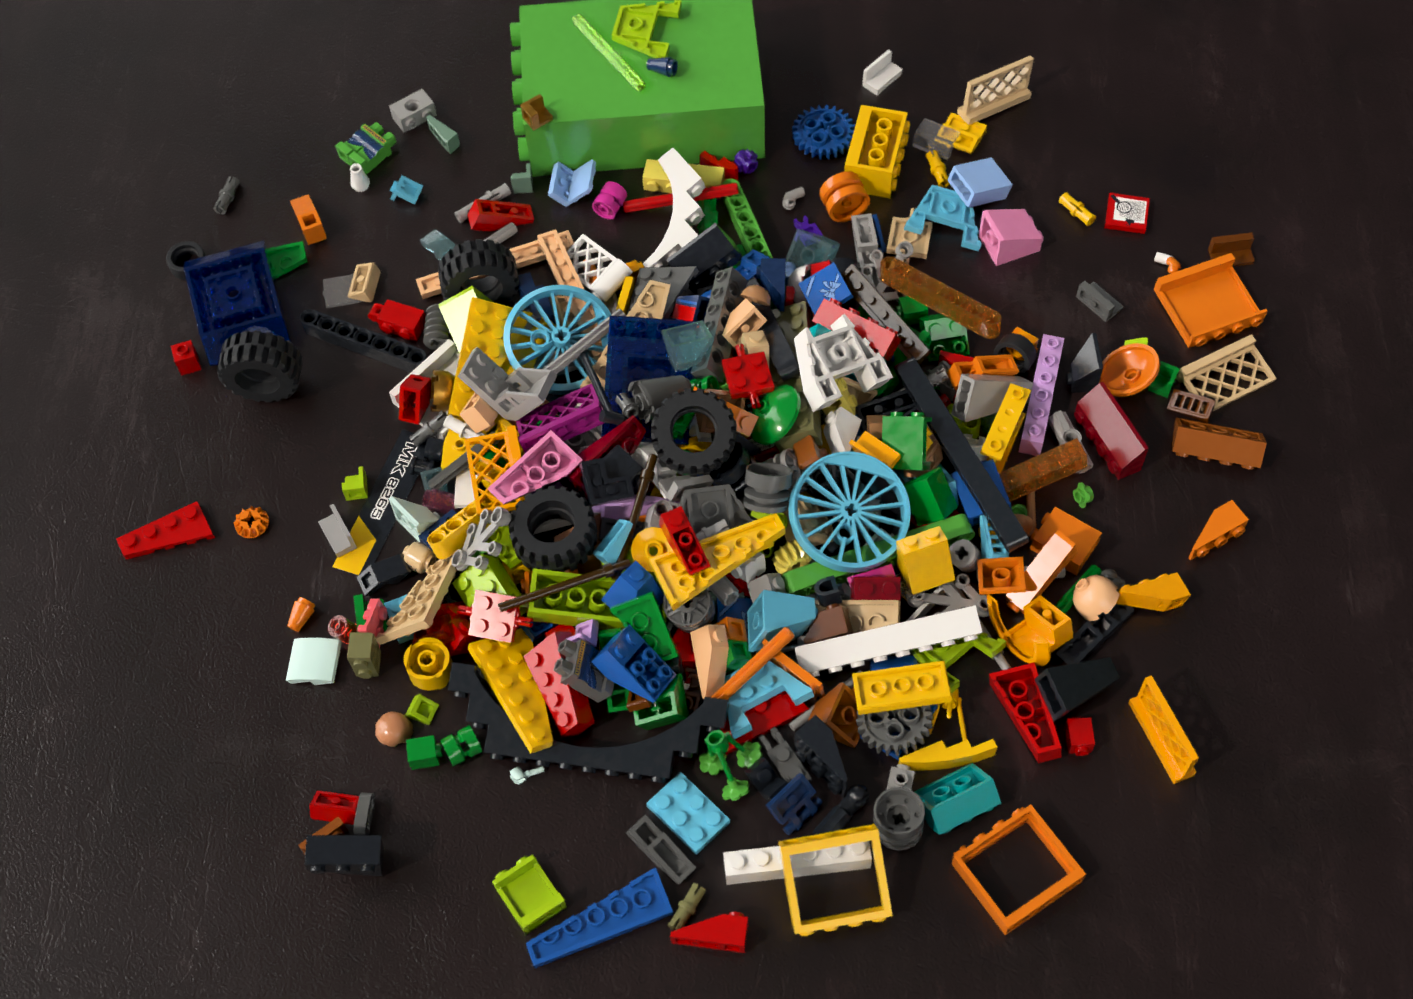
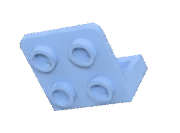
(571, 185)

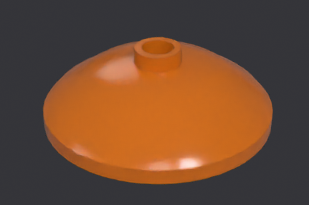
(1130, 369)

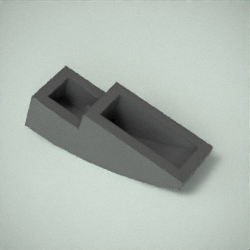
(660, 849)

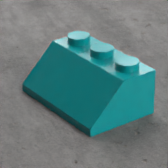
(958, 798)

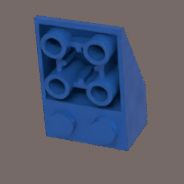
(634, 665)

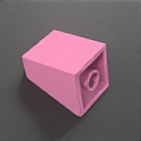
(1009, 234)

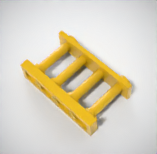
(1006, 426)

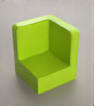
(355, 486)

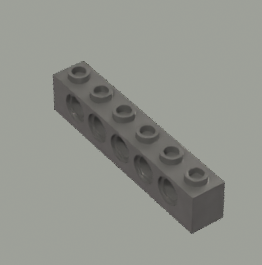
(723, 300)

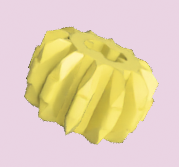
(790, 557)

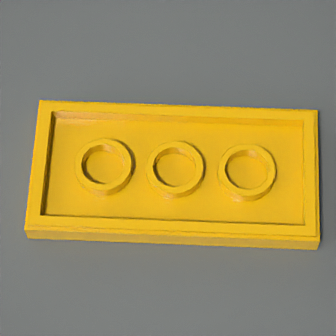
(901, 687)

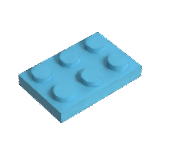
(688, 813)

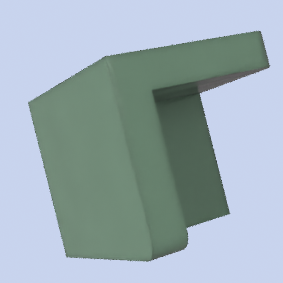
(522, 181)

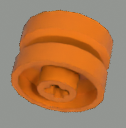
(844, 196)

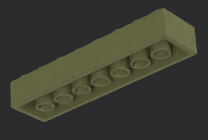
(792, 322)

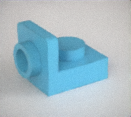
(406, 189)

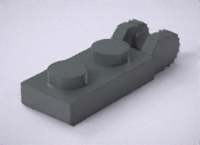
(783, 757)

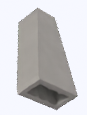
(983, 394)

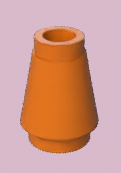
(300, 614)

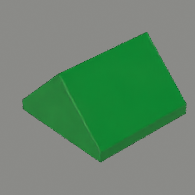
(930, 497)

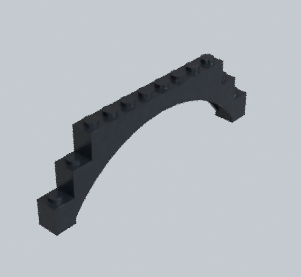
(645, 758)

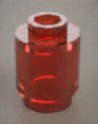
(341, 627)

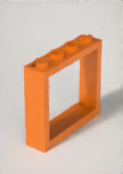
(1000, 830)

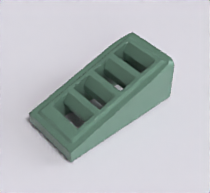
(444, 134)

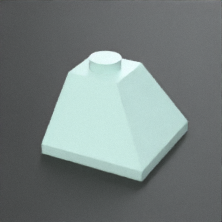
(413, 516)

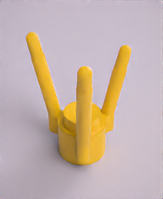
(956, 703)

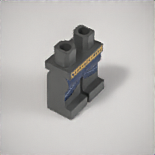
(580, 672)

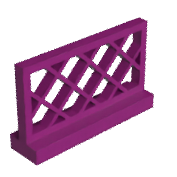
(568, 425)

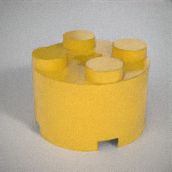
(428, 664)

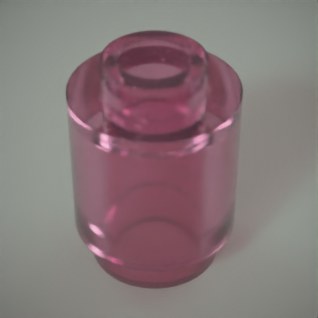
(438, 500)

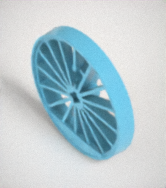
(551, 336)
(863, 463)

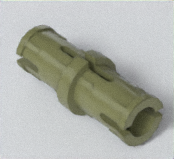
(687, 907)

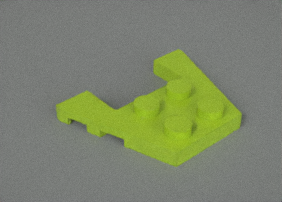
(637, 23)
(952, 653)

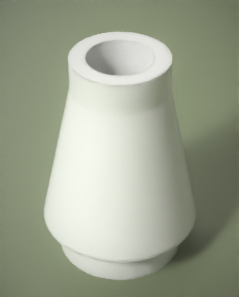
(359, 179)

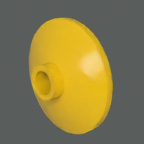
(646, 539)

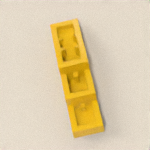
(939, 757)

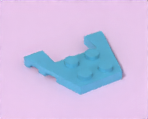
(948, 209)
(762, 686)

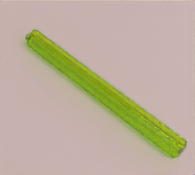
(610, 54)

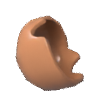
(393, 729)

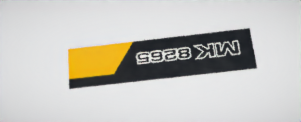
(377, 514)

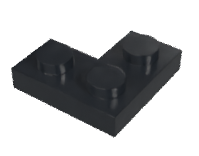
(601, 489)

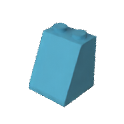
(775, 611)

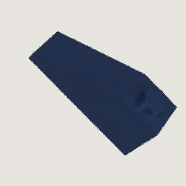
(772, 278)

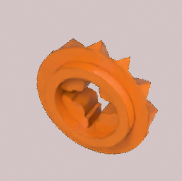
(257, 528)

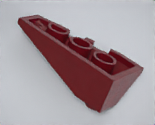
(626, 434)

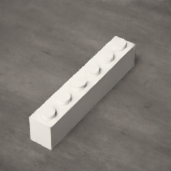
(766, 862)

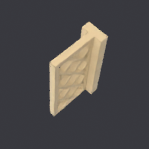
(1002, 96)
(1222, 357)

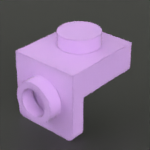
(587, 631)

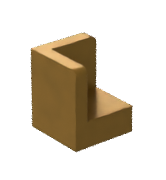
(535, 112)

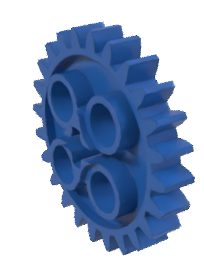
(823, 131)

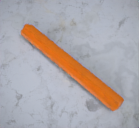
(754, 664)

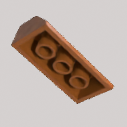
(1218, 443)

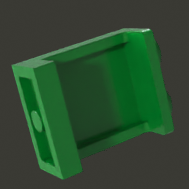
(908, 438)

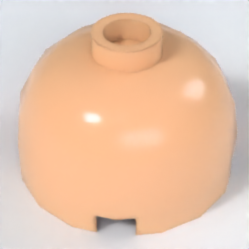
(1094, 596)

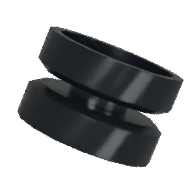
(734, 470)

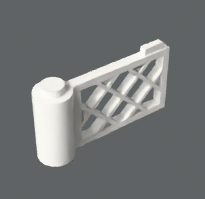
(608, 278)

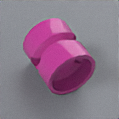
(609, 200)

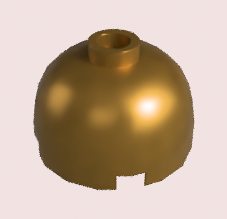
(441, 390)

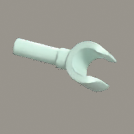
(519, 776)

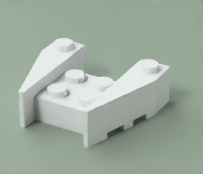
(835, 356)

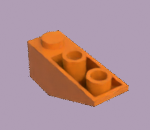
(308, 219)
(1223, 524)

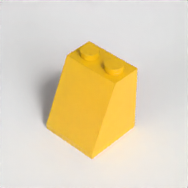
(925, 560)

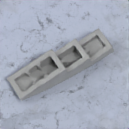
(865, 242)

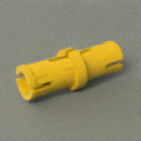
(937, 168)
(1077, 209)

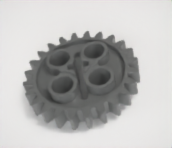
(880, 733)

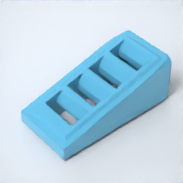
(612, 544)
(986, 544)

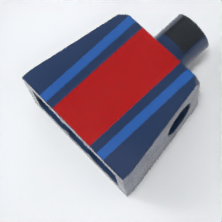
(690, 308)

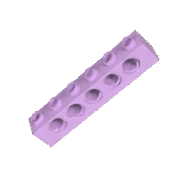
(1041, 395)

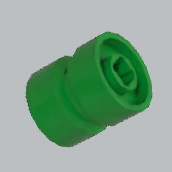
(453, 749)

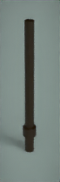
(646, 477)
(607, 570)

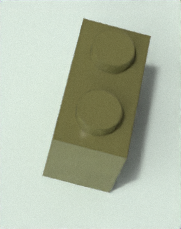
(364, 655)

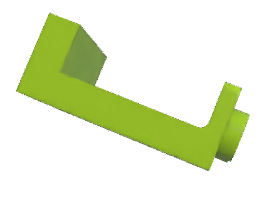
(528, 894)

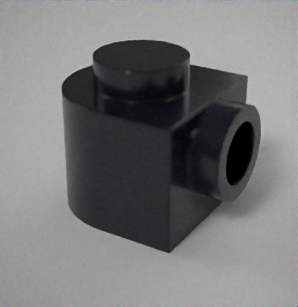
(828, 591)

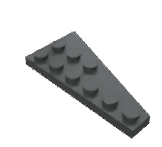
(675, 276)

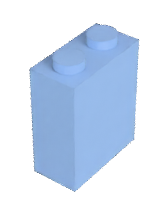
(979, 182)

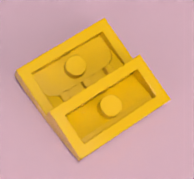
(969, 135)

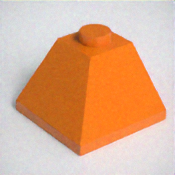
(1001, 575)

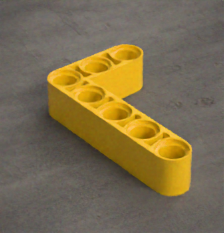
(452, 533)

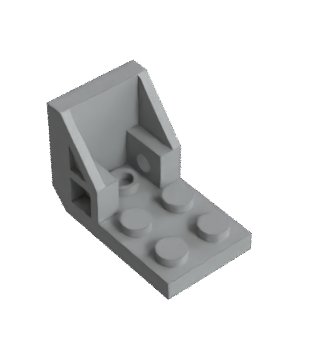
(502, 390)

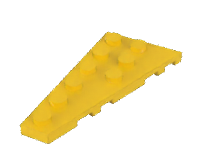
(486, 331)
(724, 553)
(515, 687)

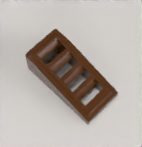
(1205, 417)

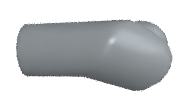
(791, 196)

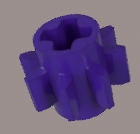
(746, 161)

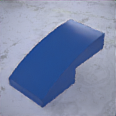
(749, 264)

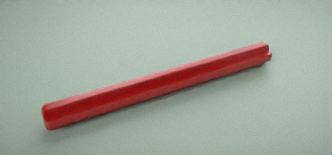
(667, 199)

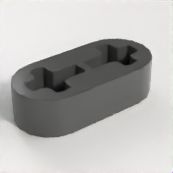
(364, 813)

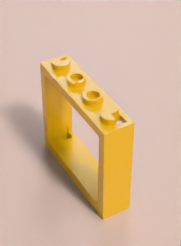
(825, 841)

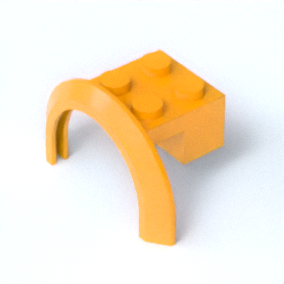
(1038, 634)

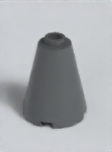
(651, 392)

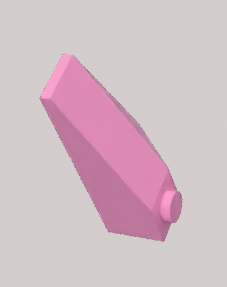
(541, 465)

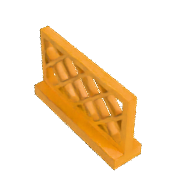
(513, 455)
(1164, 731)

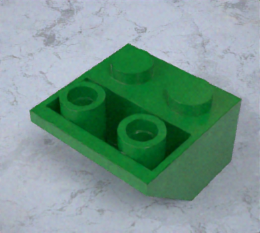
(945, 335)
(667, 709)

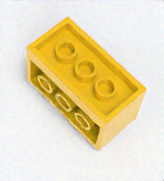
(878, 148)

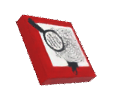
(1127, 213)

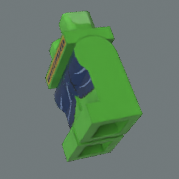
(366, 147)

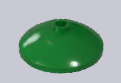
(776, 414)

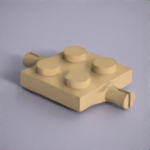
(919, 242)

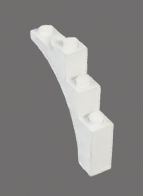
(686, 212)

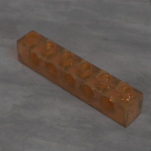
(1042, 470)

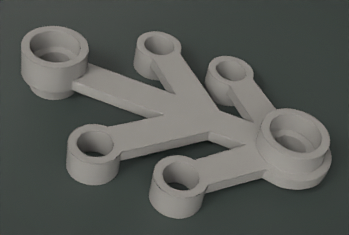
(907, 246)
(463, 558)
(954, 599)

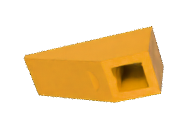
(1157, 594)

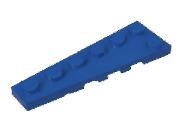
(619, 913)

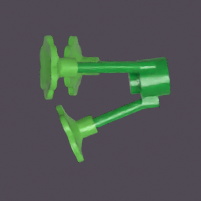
(715, 760)

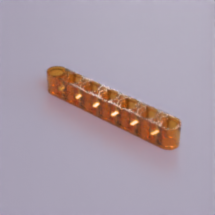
(940, 297)

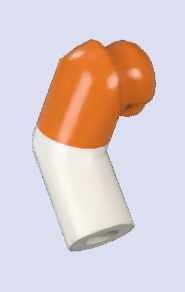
(1169, 260)

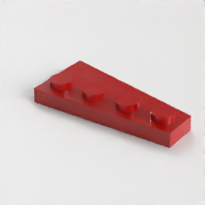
(173, 529)
(766, 716)

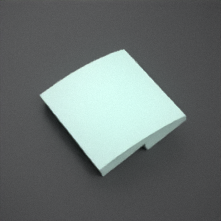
(313, 660)

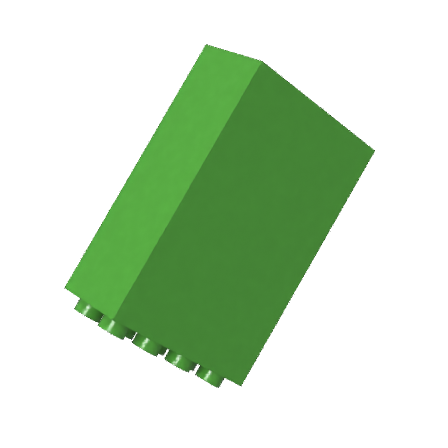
(600, 117)

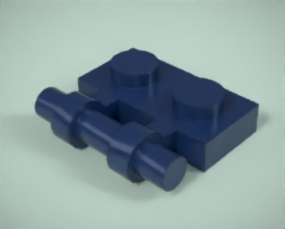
(790, 800)

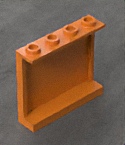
(1208, 301)

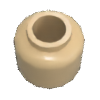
(418, 557)

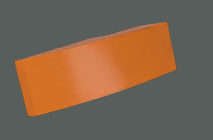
(983, 365)

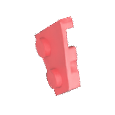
(374, 617)

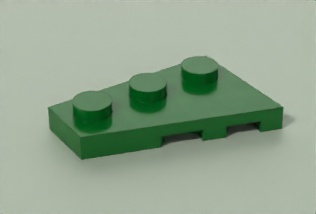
(286, 258)
(648, 621)

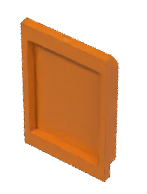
(798, 672)

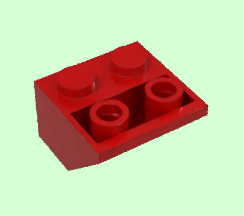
(461, 628)

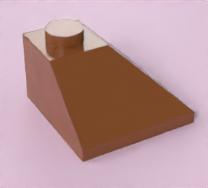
(839, 713)

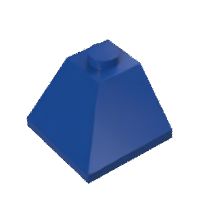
(632, 584)

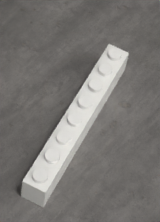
(889, 640)

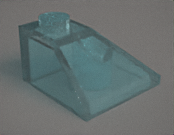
(811, 248)
(687, 344)

